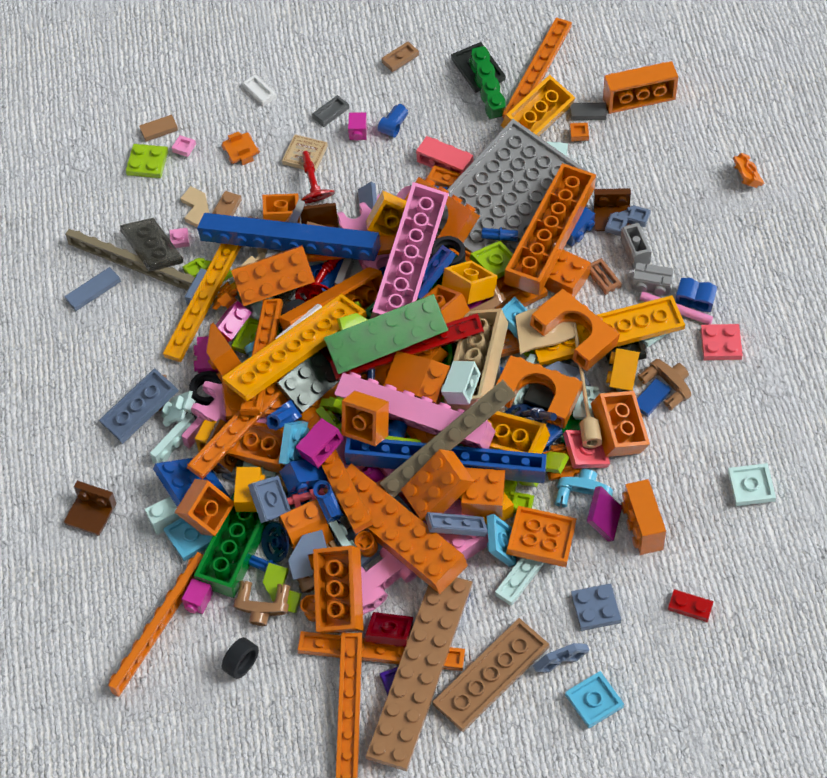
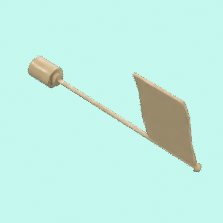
(531, 339)

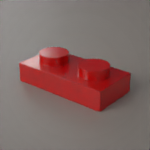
(690, 605)

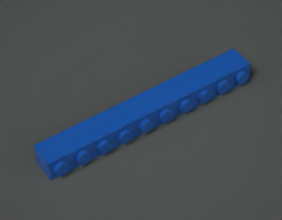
(288, 235)
(392, 453)

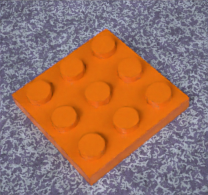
(541, 536)

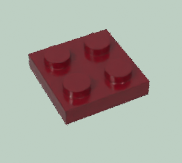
(389, 629)

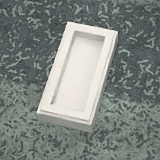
(259, 90)

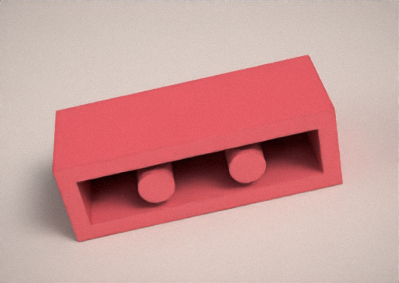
(437, 153)

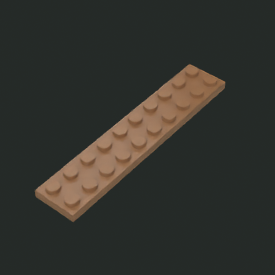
(418, 675)

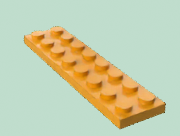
(631, 322)
(289, 349)

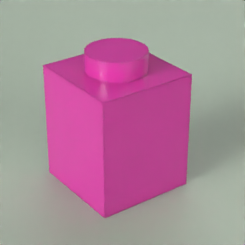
(357, 126)
(197, 596)

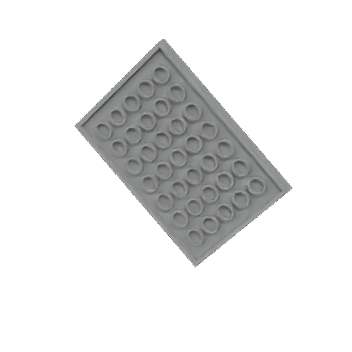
(507, 183)

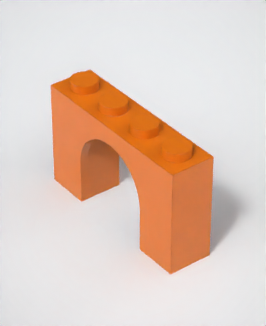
(460, 217)
(565, 308)
(565, 388)

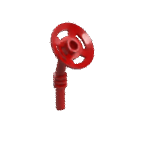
(316, 192)
(314, 289)

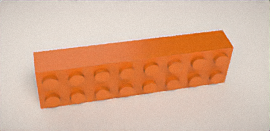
(550, 229)
(407, 535)

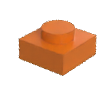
(579, 131)

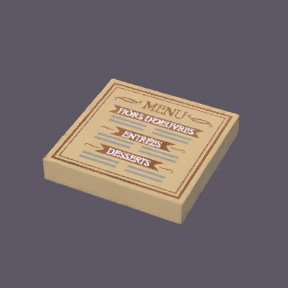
(293, 155)

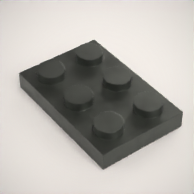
(462, 62)
(308, 381)

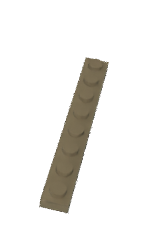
(127, 259)
(450, 436)

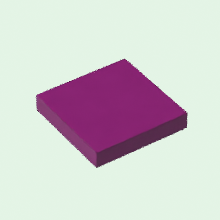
(604, 513)

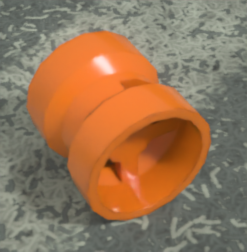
(363, 540)
(308, 607)

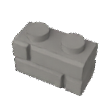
(635, 244)
(652, 278)

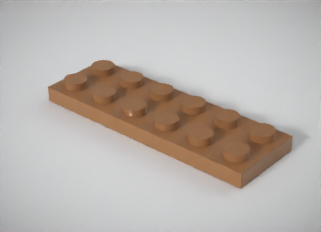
(490, 674)

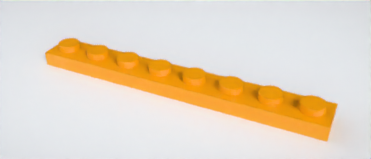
(201, 302)

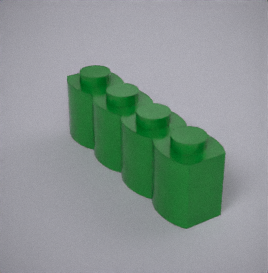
(487, 82)

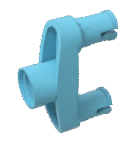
(583, 484)

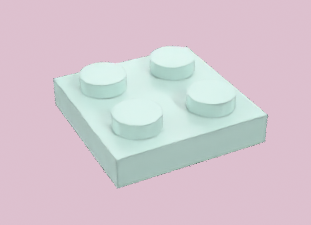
(751, 484)

